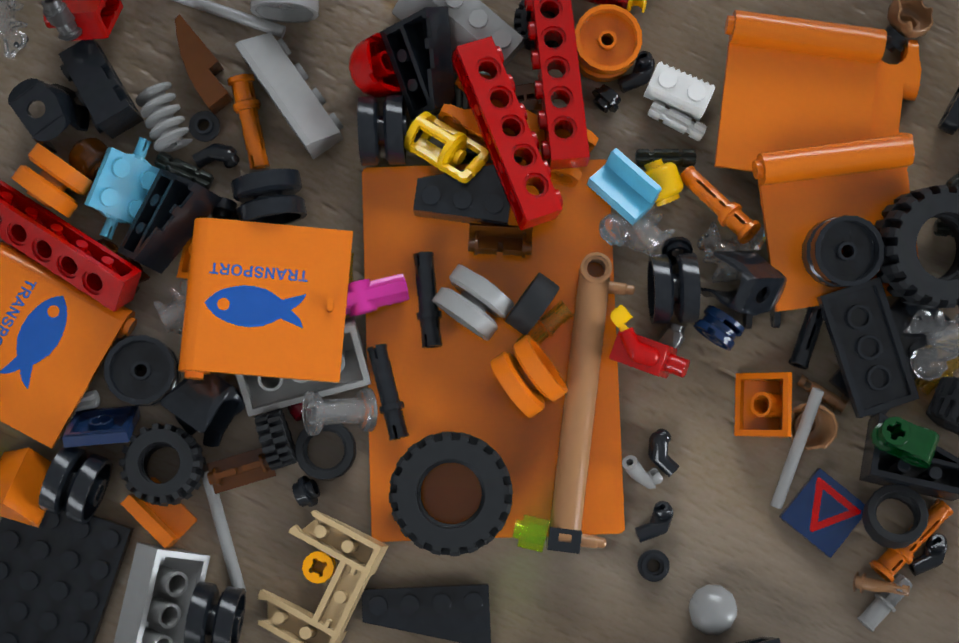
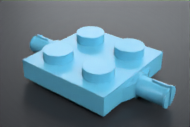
(121, 186)

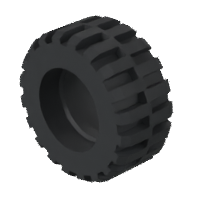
(899, 234)
(438, 536)

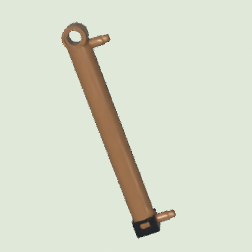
(579, 407)

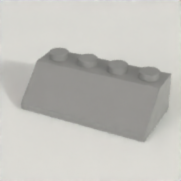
(469, 22)
(290, 92)
(270, 393)
(159, 594)

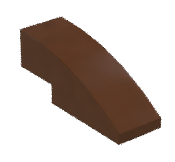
(201, 67)

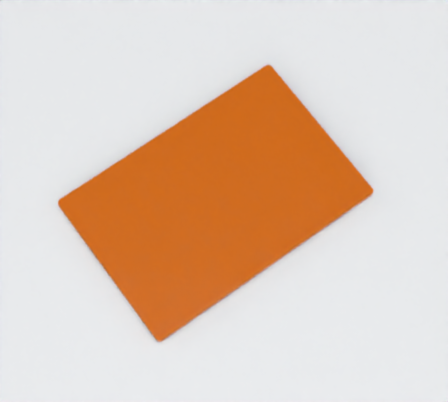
(454, 383)

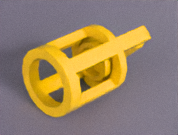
(452, 152)

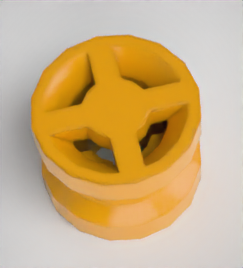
(324, 564)

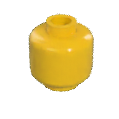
(668, 178)

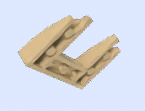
(358, 560)

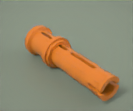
(247, 107)
(728, 213)
(894, 559)

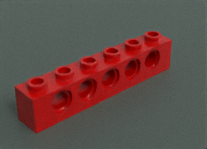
(569, 151)
(527, 208)
(66, 250)

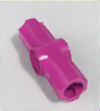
(367, 295)

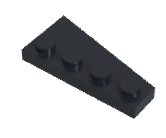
(440, 612)

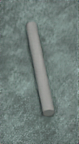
(236, 16)
(797, 447)
(223, 534)

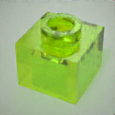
(531, 532)

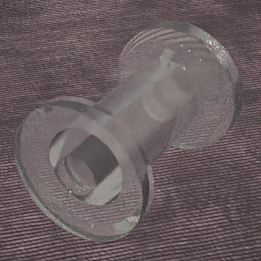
(322, 412)

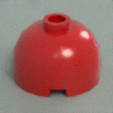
(372, 68)

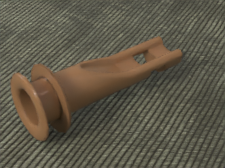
(828, 397)
(875, 585)

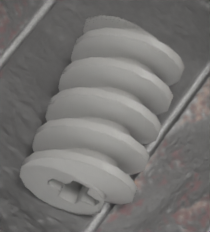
(161, 118)

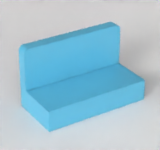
(625, 187)

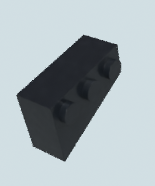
(422, 59)
(99, 88)
(473, 202)
(166, 220)
(882, 468)

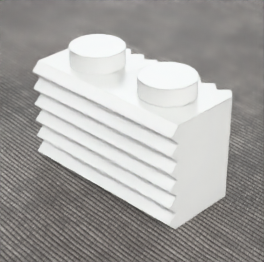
(679, 91)

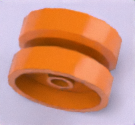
(621, 37)
(52, 181)
(528, 376)

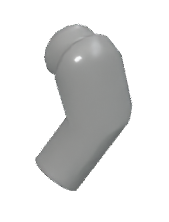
(637, 472)

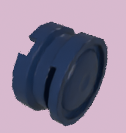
(719, 327)

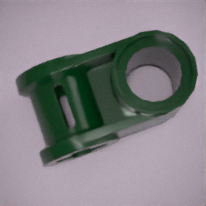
(910, 442)

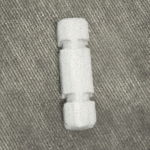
(677, 120)

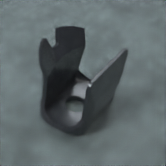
(59, 110)
(755, 275)
(204, 406)

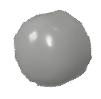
(712, 609)

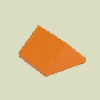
(763, 404)
(20, 485)

